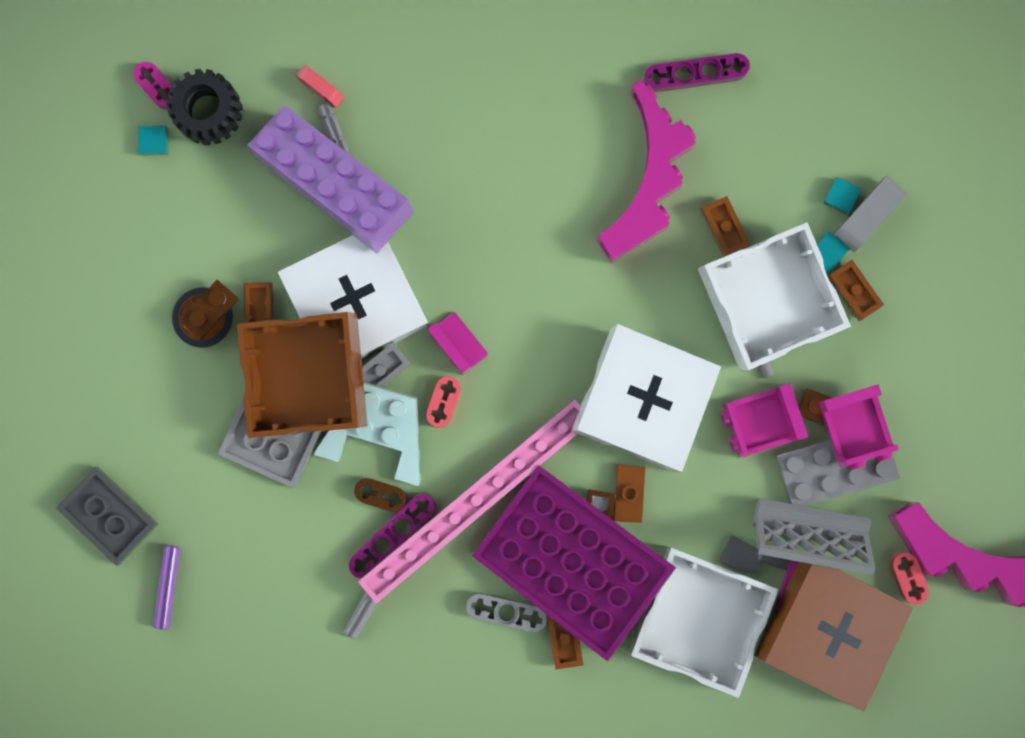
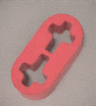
(320, 86)
(450, 404)
(915, 576)

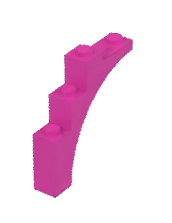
(664, 145)
(973, 568)

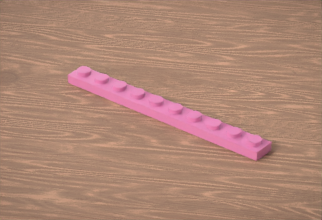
(471, 504)

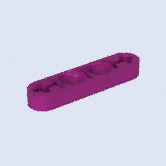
(697, 77)
(390, 533)

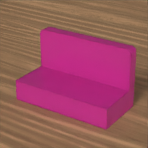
(458, 342)

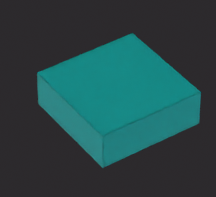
(153, 140)
(842, 196)

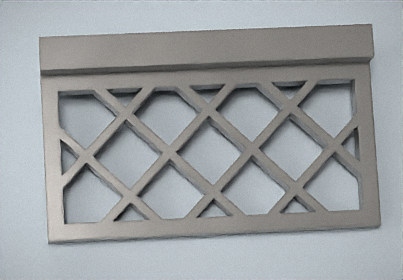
(822, 526)

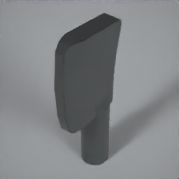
(745, 557)

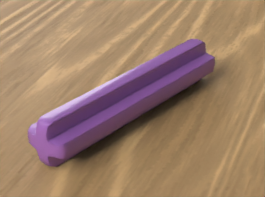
(166, 587)

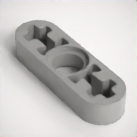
(483, 616)

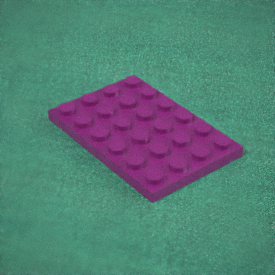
(574, 562)

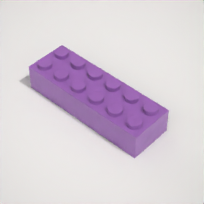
(331, 179)

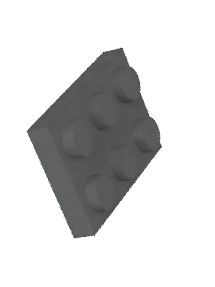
(107, 516)

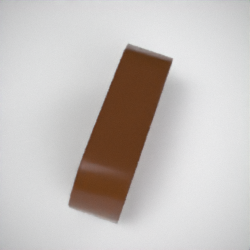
(381, 487)

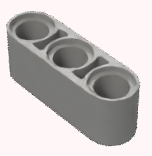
(870, 214)

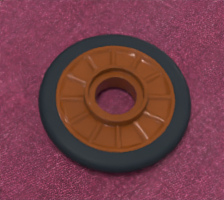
(216, 335)

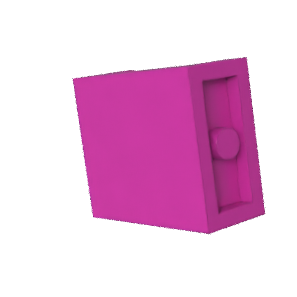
(763, 421)
(857, 427)

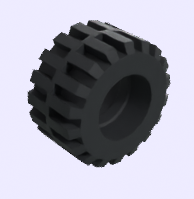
(194, 88)

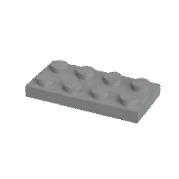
(814, 474)

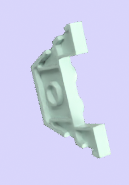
(391, 423)

